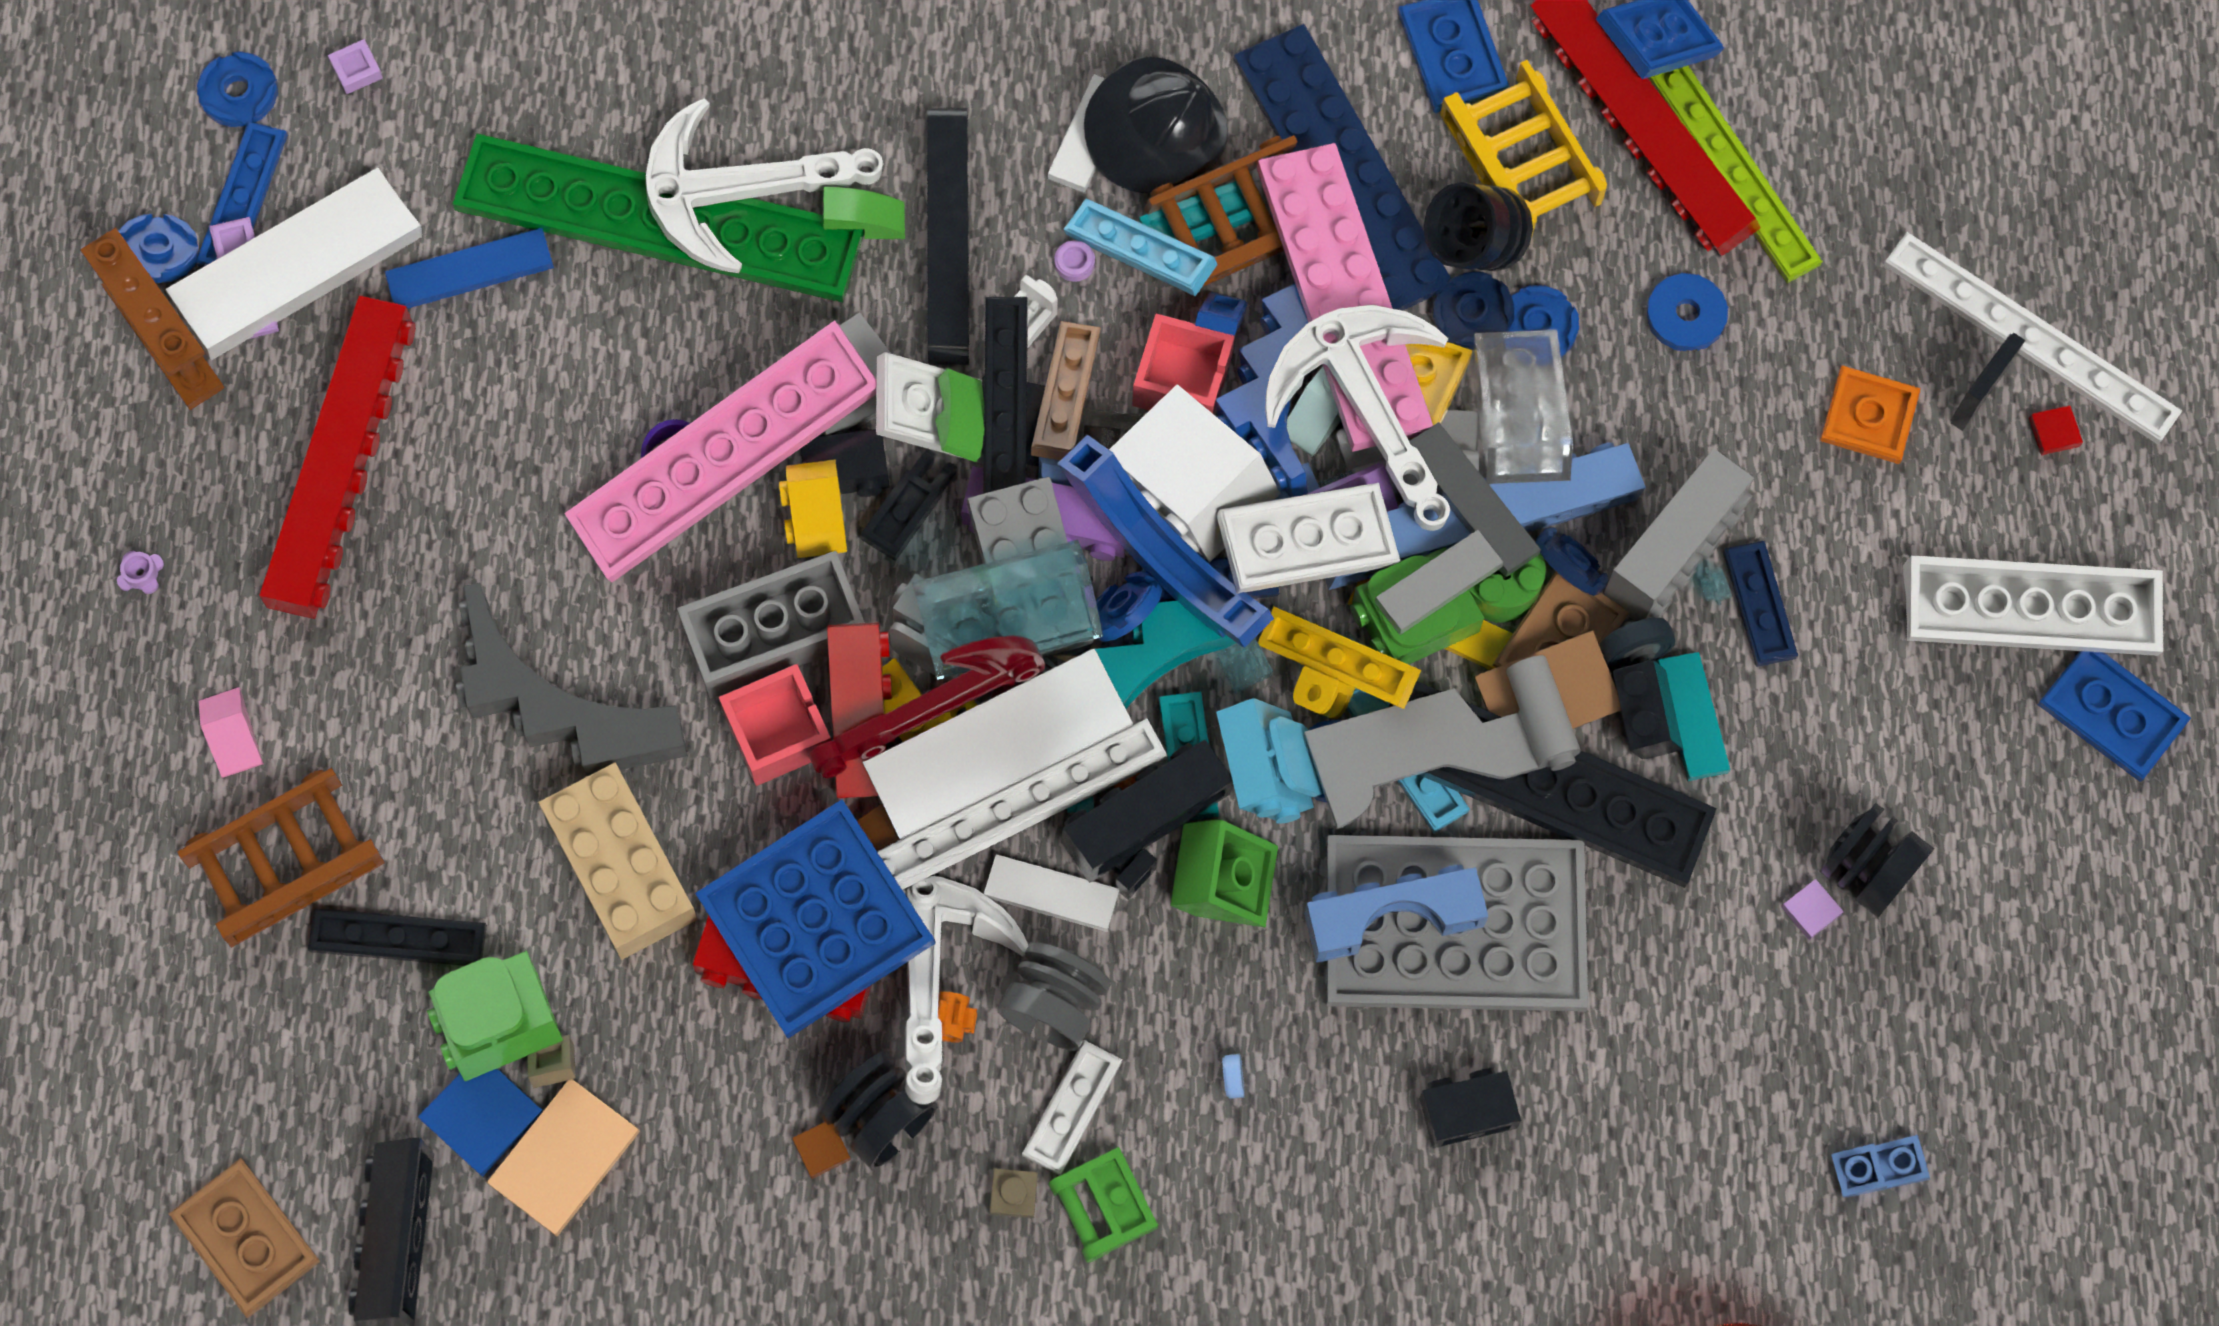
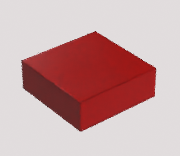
(2055, 430)

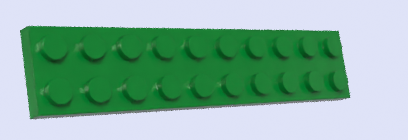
(612, 210)

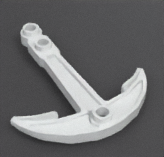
(726, 184)
(1351, 370)
(956, 904)

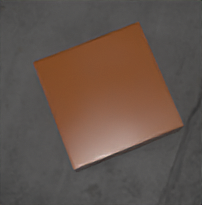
(821, 1149)

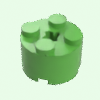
(1511, 598)

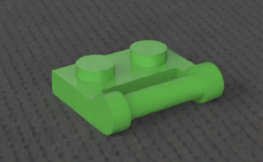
(1116, 1198)

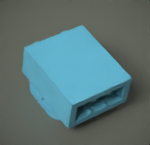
(1268, 760)

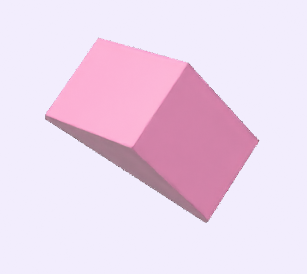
(229, 732)

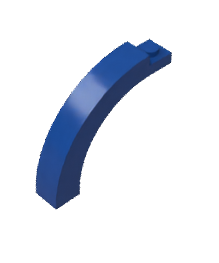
(1157, 547)

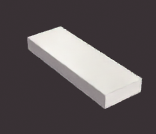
(1073, 162)
(1051, 893)
(1072, 1108)

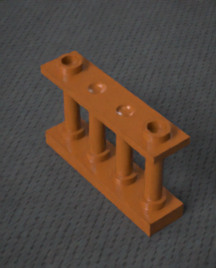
(1235, 254)
(152, 318)
(281, 899)

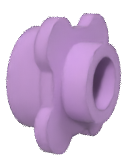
(134, 561)

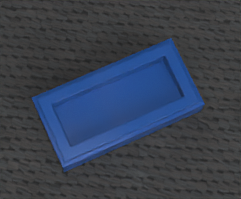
(1221, 313)

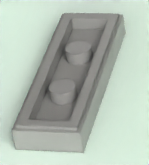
(1438, 582)

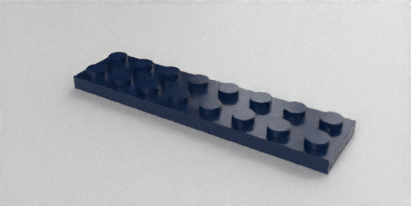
(1308, 102)

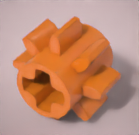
(955, 1016)

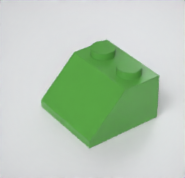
(1224, 873)

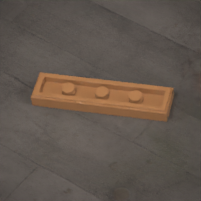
(1065, 390)

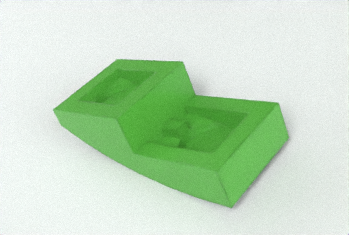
(860, 209)
(962, 420)

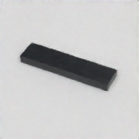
(396, 937)

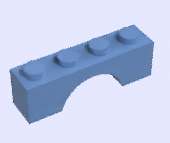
(1448, 901)

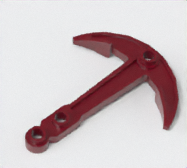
(995, 666)

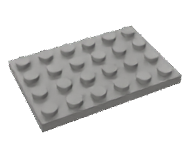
(1520, 960)

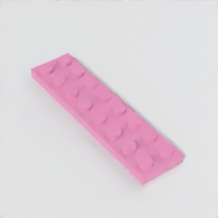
(1337, 271)
(723, 451)

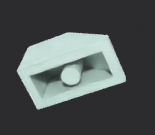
(1313, 415)

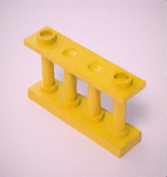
(1482, 150)

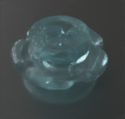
(1715, 585)

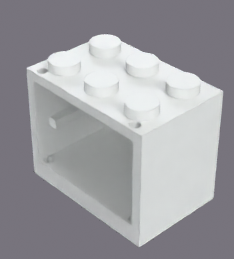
(1192, 468)

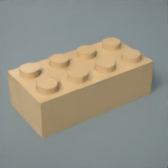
(618, 861)

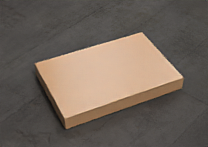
(563, 1157)

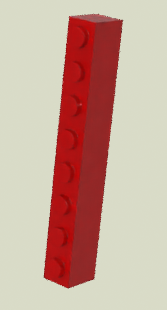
(1649, 123)
(337, 458)

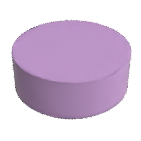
(1074, 261)

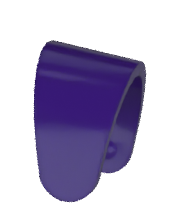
(661, 431)

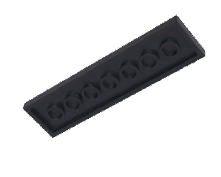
(1597, 805)

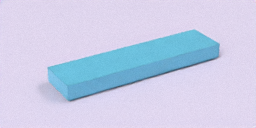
(1141, 247)
(1433, 801)

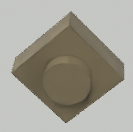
(552, 1064)
(1013, 1193)

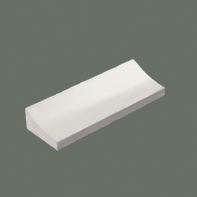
(294, 263)
(2034, 605)
(997, 743)

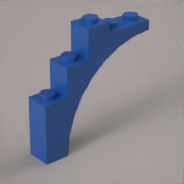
(1245, 406)

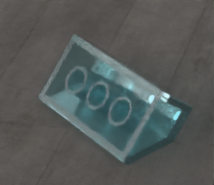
(1028, 595)

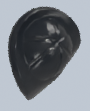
(1154, 125)

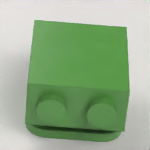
(1439, 630)
(492, 1014)

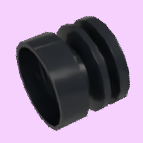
(1478, 227)
(1876, 859)
(871, 1103)

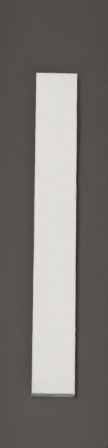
(2043, 345)
(1023, 804)

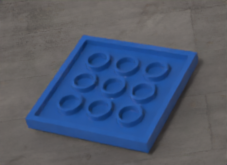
(815, 918)

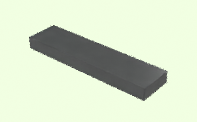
(1474, 499)

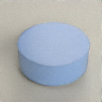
(1233, 1076)

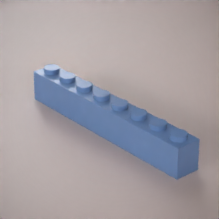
(1597, 483)

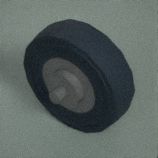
(1637, 642)

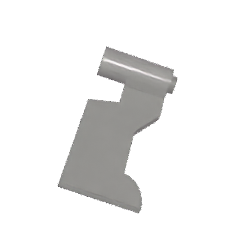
(1441, 733)

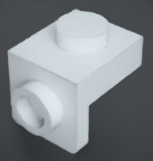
(1041, 305)

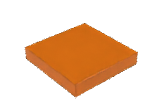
(1870, 414)

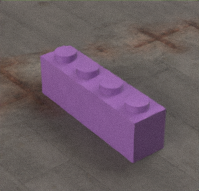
(1076, 517)

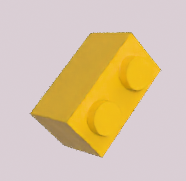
(815, 508)

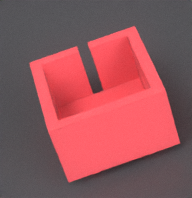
(1182, 356)
(774, 724)

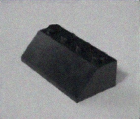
(393, 1233)

